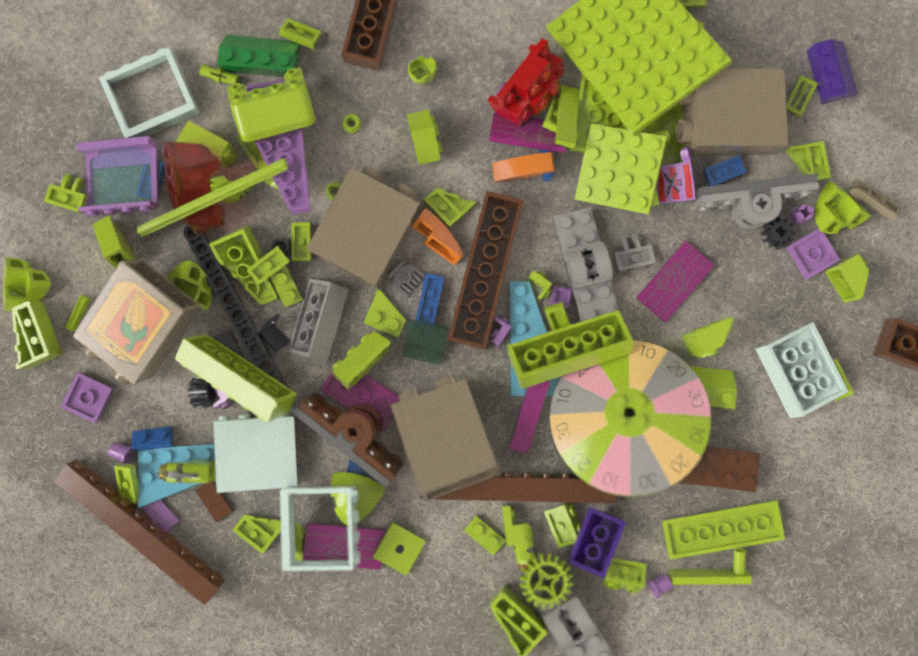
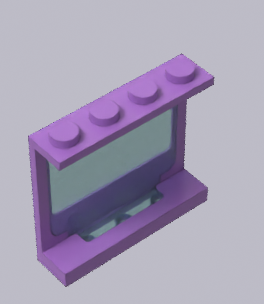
(121, 175)

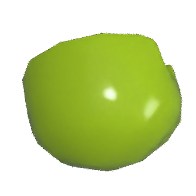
(428, 65)

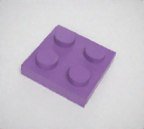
(812, 254)
(87, 397)

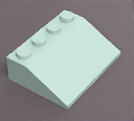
(801, 370)

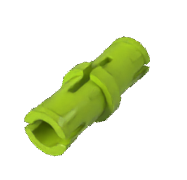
(208, 71)

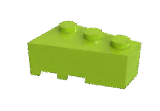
(34, 335)
(518, 620)

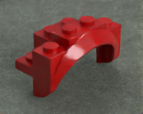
(533, 81)

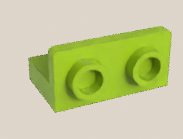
(563, 523)
(625, 575)

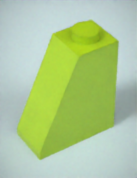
(112, 241)

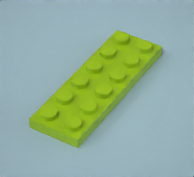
(723, 529)

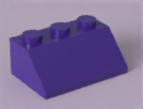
(831, 71)
(596, 542)

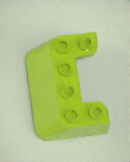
(271, 108)

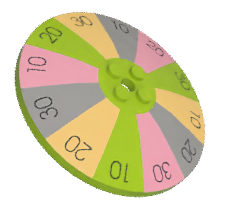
(638, 452)

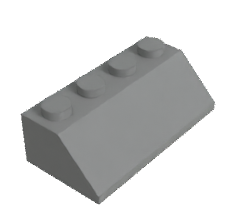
(318, 319)

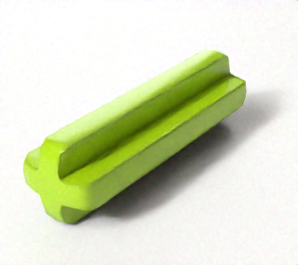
(77, 313)

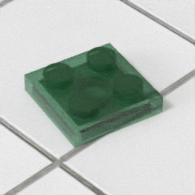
(425, 341)

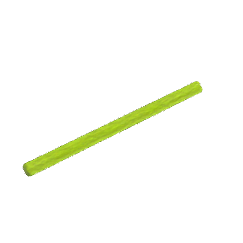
(213, 197)

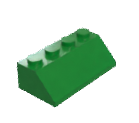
(257, 55)

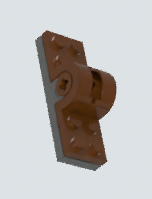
(352, 434)

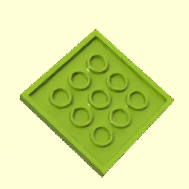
(620, 168)

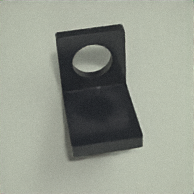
(273, 335)

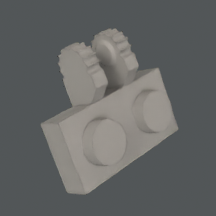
(635, 257)

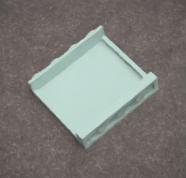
(254, 453)

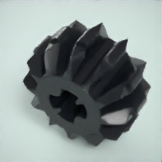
(773, 237)
(201, 393)

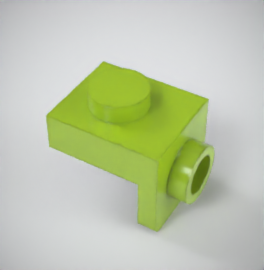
(540, 280)

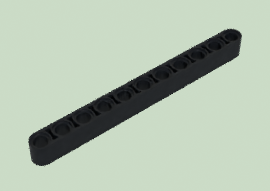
(237, 305)

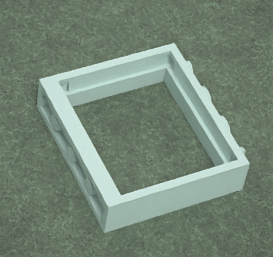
(159, 122)
(288, 530)

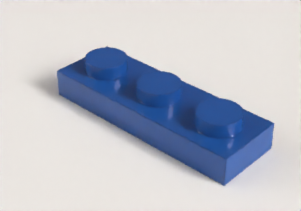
(430, 298)

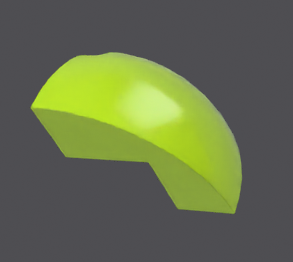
(838, 210)
(192, 281)
(22, 283)
(368, 490)

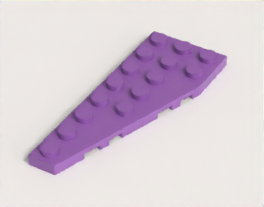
(288, 146)

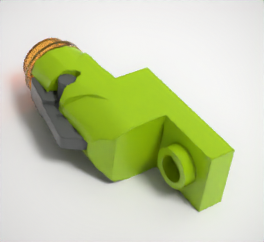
(188, 472)
(520, 536)

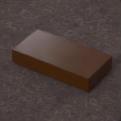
(213, 501)

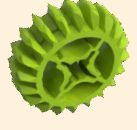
(554, 596)

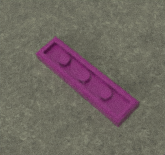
(528, 417)

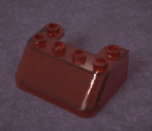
(188, 178)

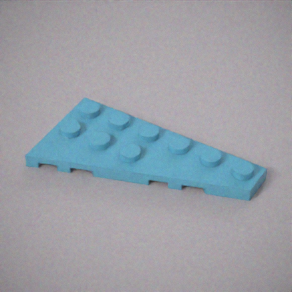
(525, 324)
(149, 461)

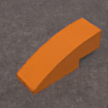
(523, 167)
(438, 236)

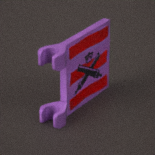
(677, 180)

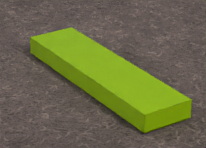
(567, 116)

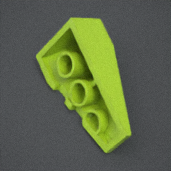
(237, 253)

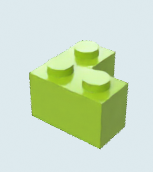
(424, 133)

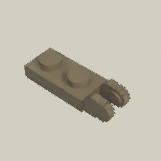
(875, 199)

